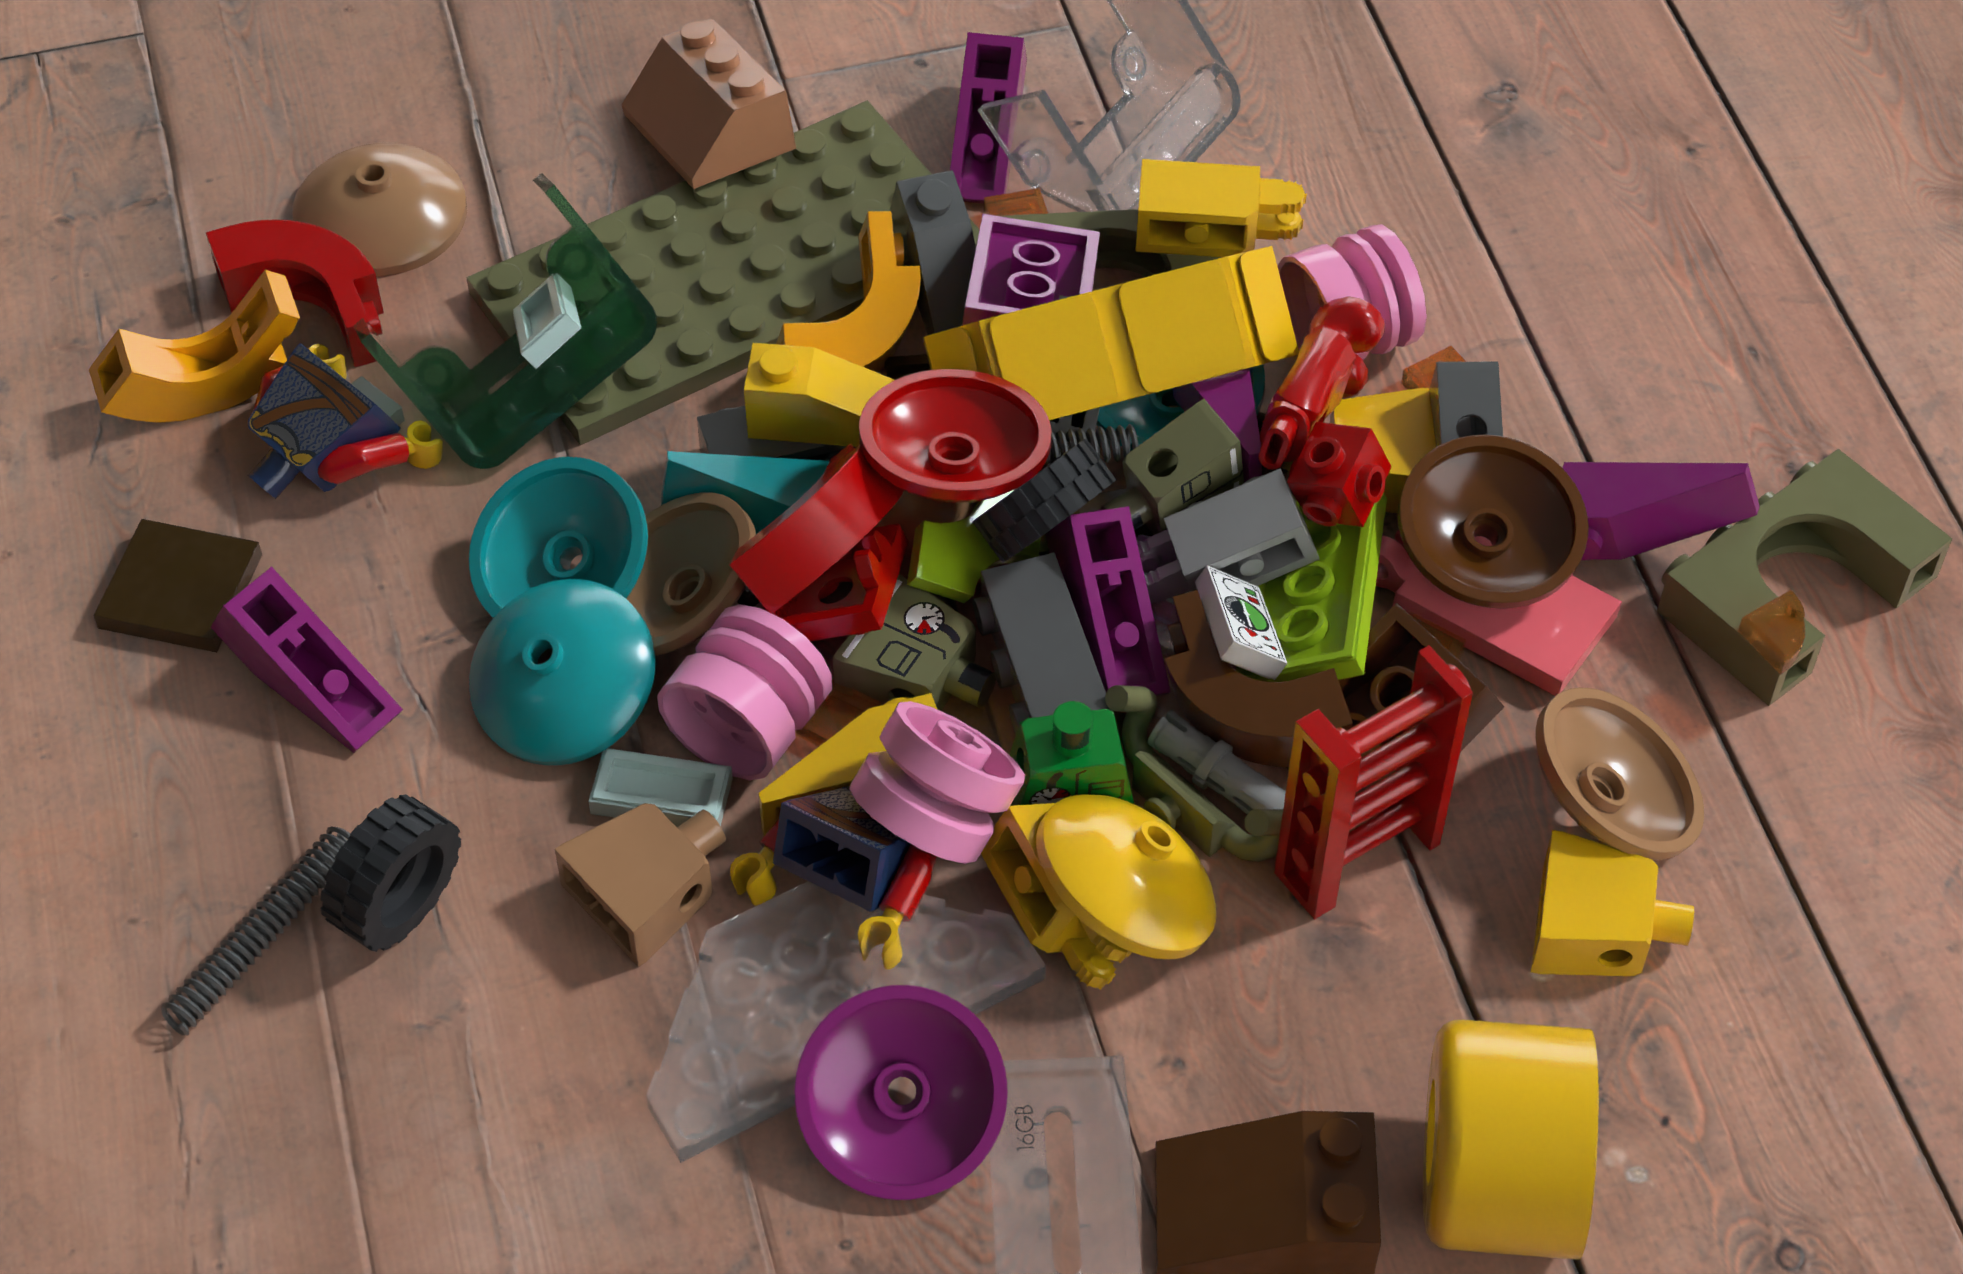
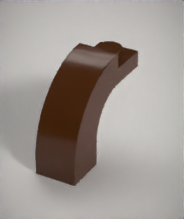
(1242, 711)

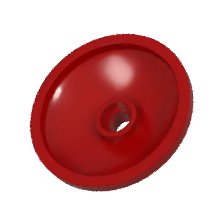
(954, 435)

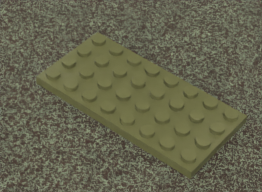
(728, 262)

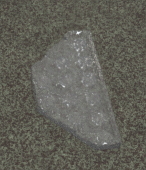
(780, 972)

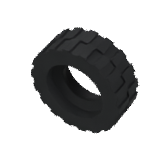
(1044, 501)
(390, 872)

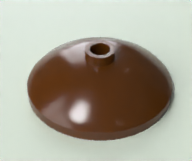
(1503, 494)

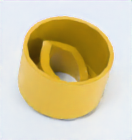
(1511, 1139)

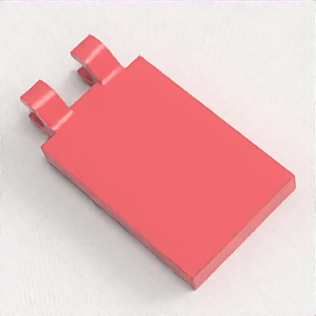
(1533, 641)

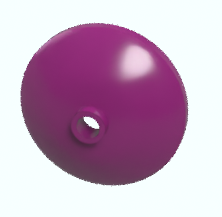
(888, 1145)

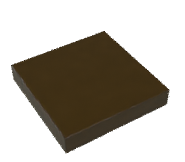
(176, 584)

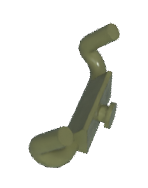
(1176, 799)

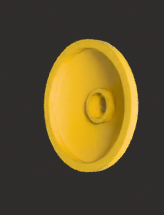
(1127, 875)

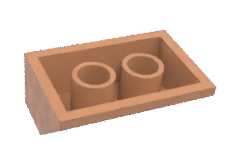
(709, 105)

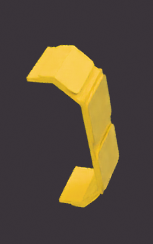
(1131, 335)

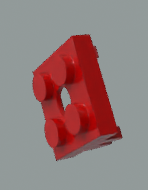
(872, 569)

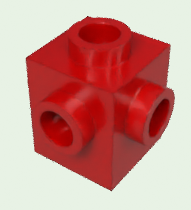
(1339, 474)

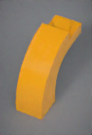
(890, 298)
(198, 374)

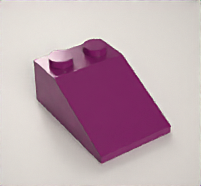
(1027, 266)

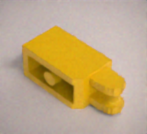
(1213, 208)
(1041, 913)

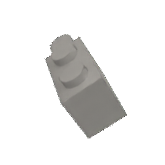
(1244, 532)

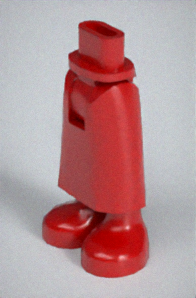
(1320, 377)

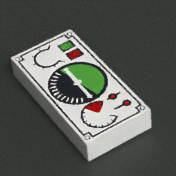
(1240, 623)

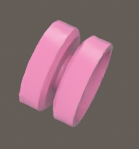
(937, 782)

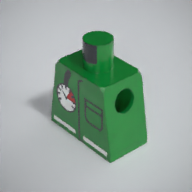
(1070, 756)

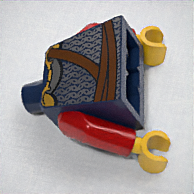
(327, 426)
(848, 854)

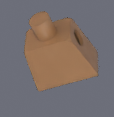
(641, 875)

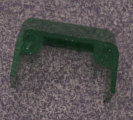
(504, 398)

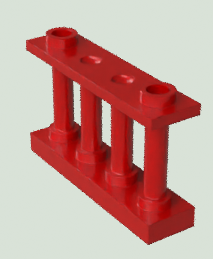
(1329, 771)

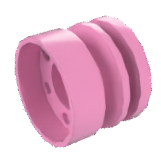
(1362, 266)
(745, 691)

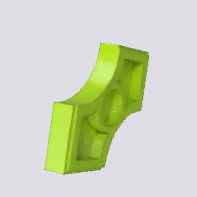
(952, 555)

